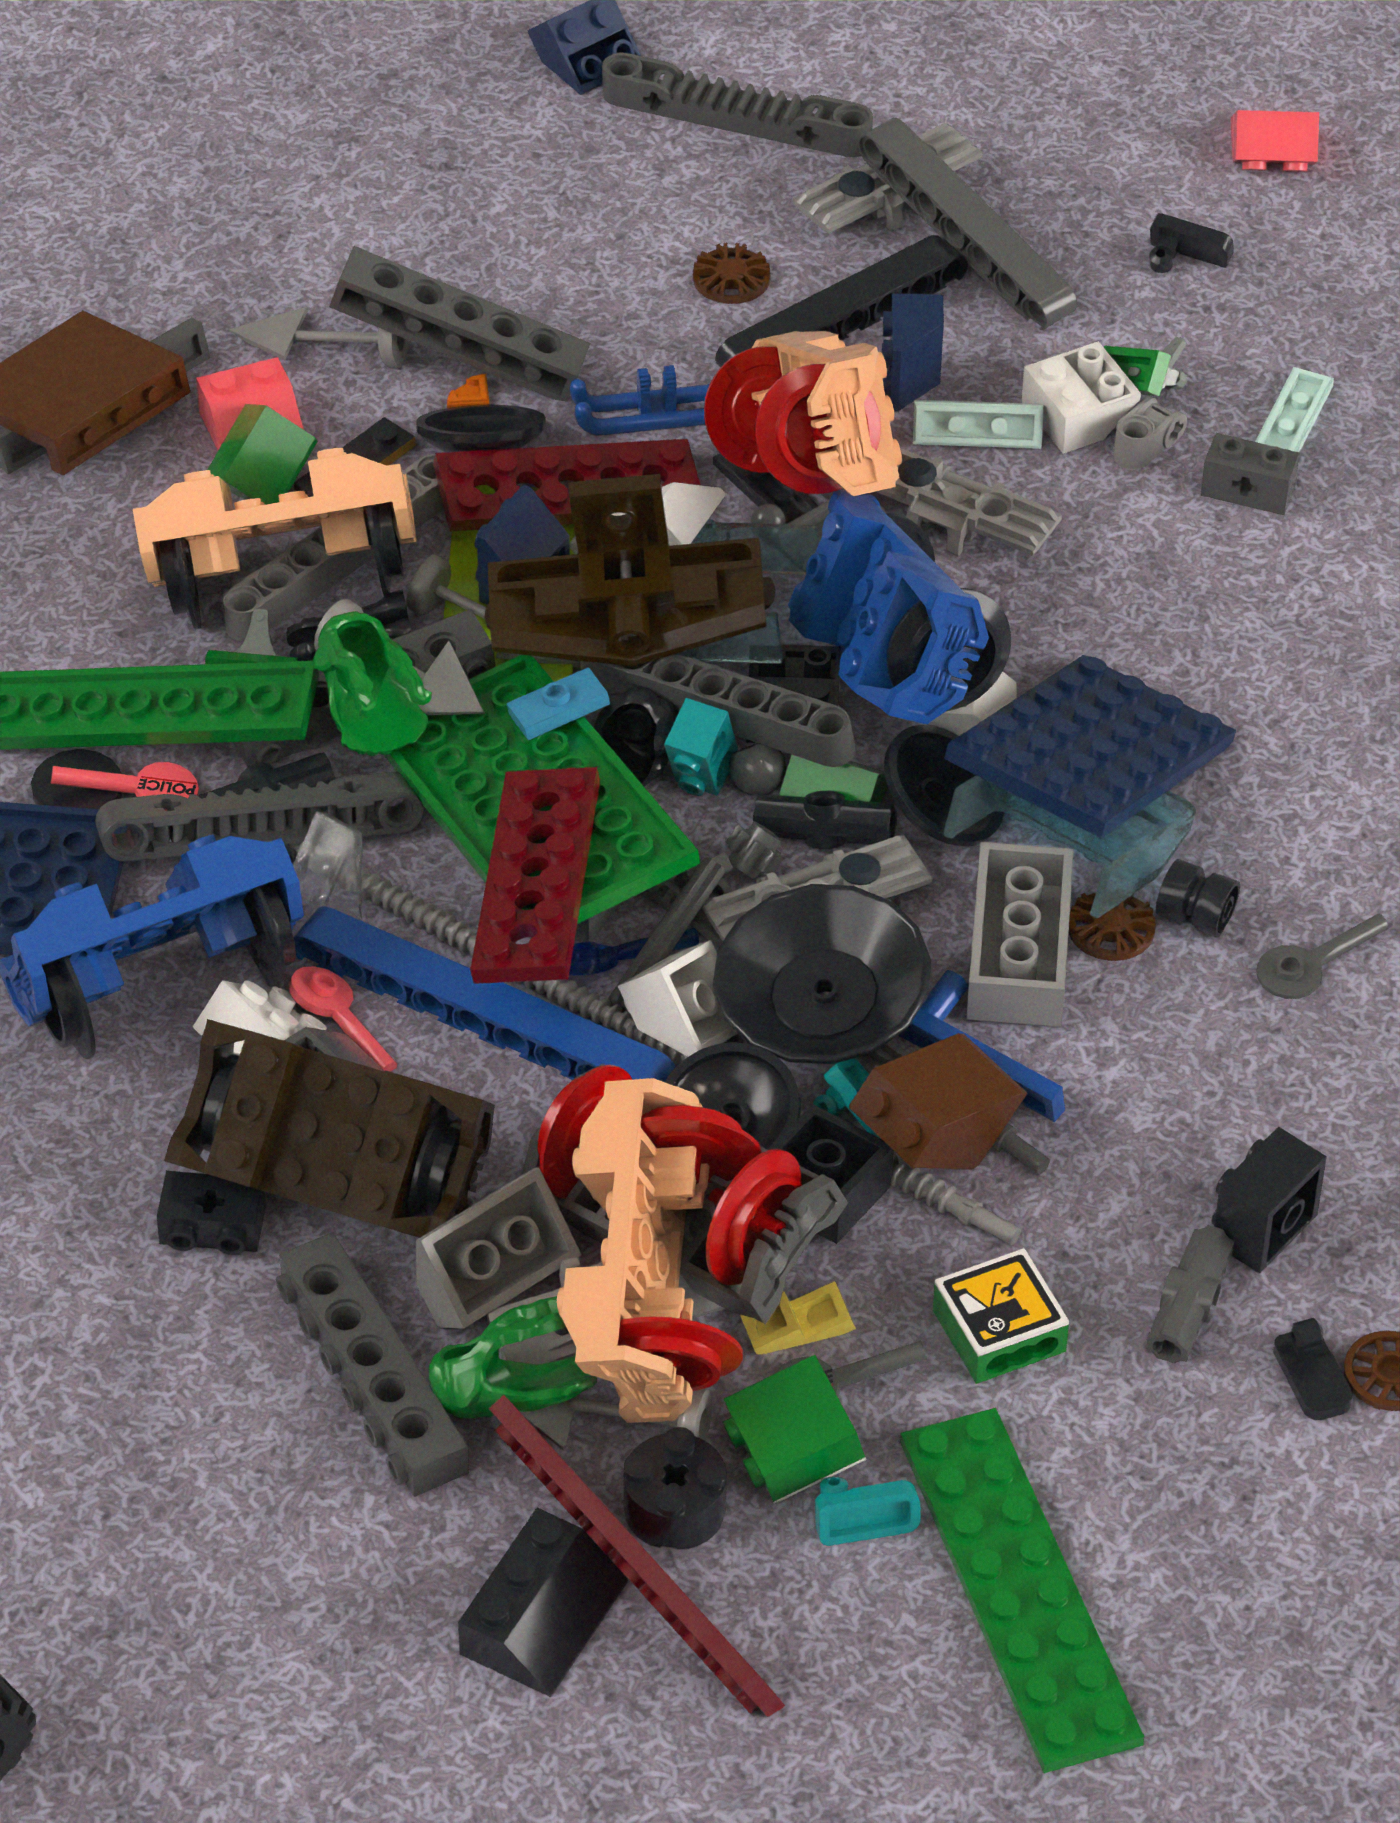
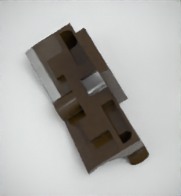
(626, 589)

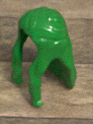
(370, 685)
(473, 1377)

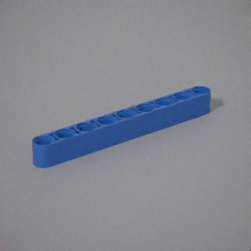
(492, 1010)

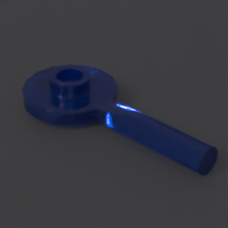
(595, 958)

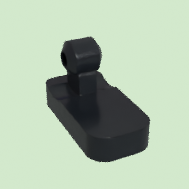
(1188, 239)
(1312, 1371)

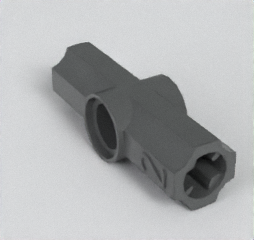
(1189, 1294)

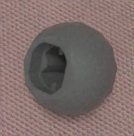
(757, 769)

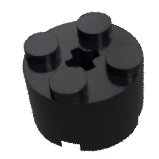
(674, 1490)

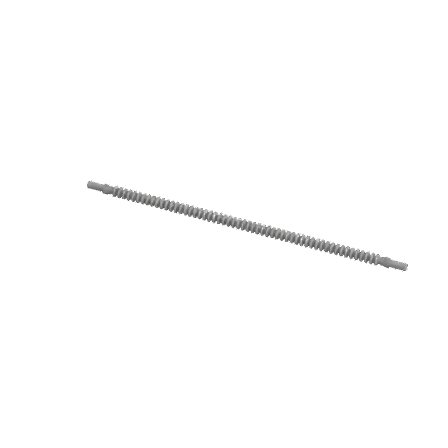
(966, 1210)

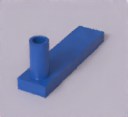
(929, 1027)

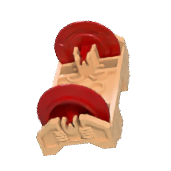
(806, 414)
(645, 1163)

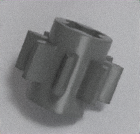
(754, 850)

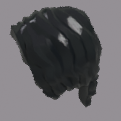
(636, 730)

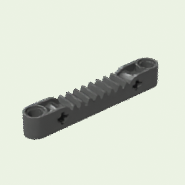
(635, 84)
(255, 815)

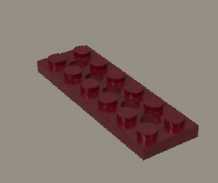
(545, 468)
(554, 891)

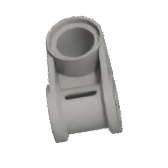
(1146, 433)

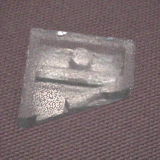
(331, 866)

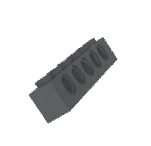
(459, 324)
(422, 647)
(372, 1364)

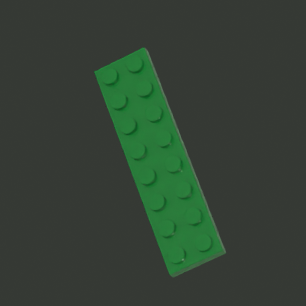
(156, 705)
(1021, 1591)

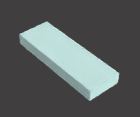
(1295, 410)
(977, 424)

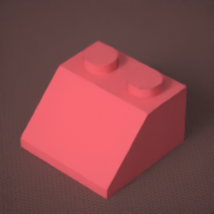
(1275, 139)
(226, 393)

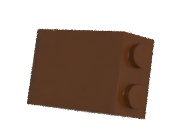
(939, 1104)

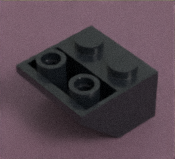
(804, 670)

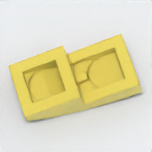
(801, 1321)

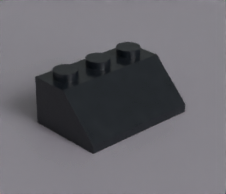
(540, 1603)

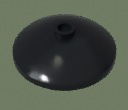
(480, 427)
(926, 782)
(744, 1085)

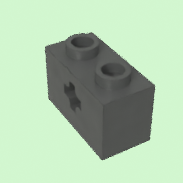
(1250, 473)

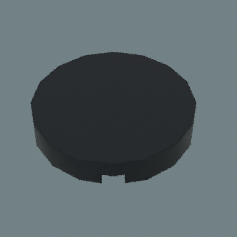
(67, 796)

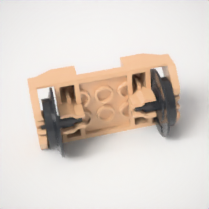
(196, 529)

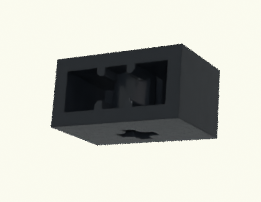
(209, 1213)

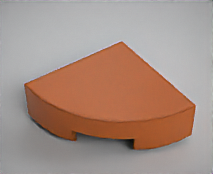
(471, 393)

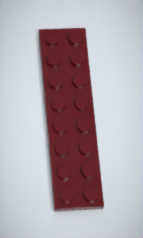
(634, 1561)

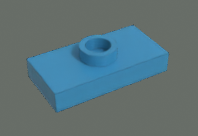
(558, 703)

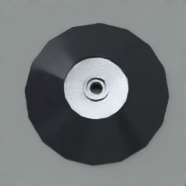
(818, 943)

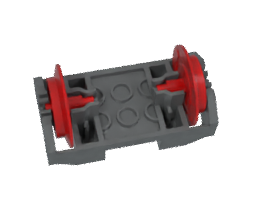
(734, 1245)

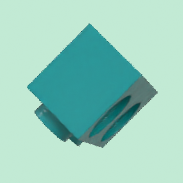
(700, 748)

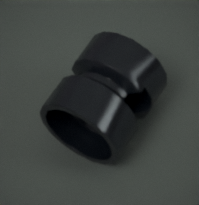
(1189, 894)

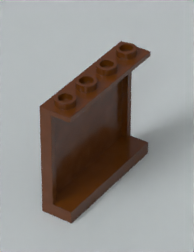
(86, 388)

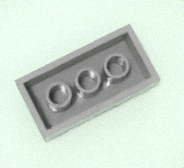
(1020, 934)

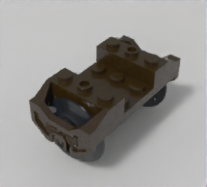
(331, 1132)

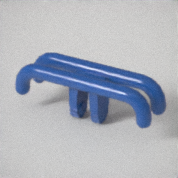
(655, 407)

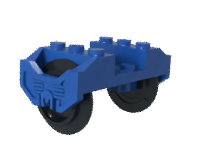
(900, 620)
(223, 889)

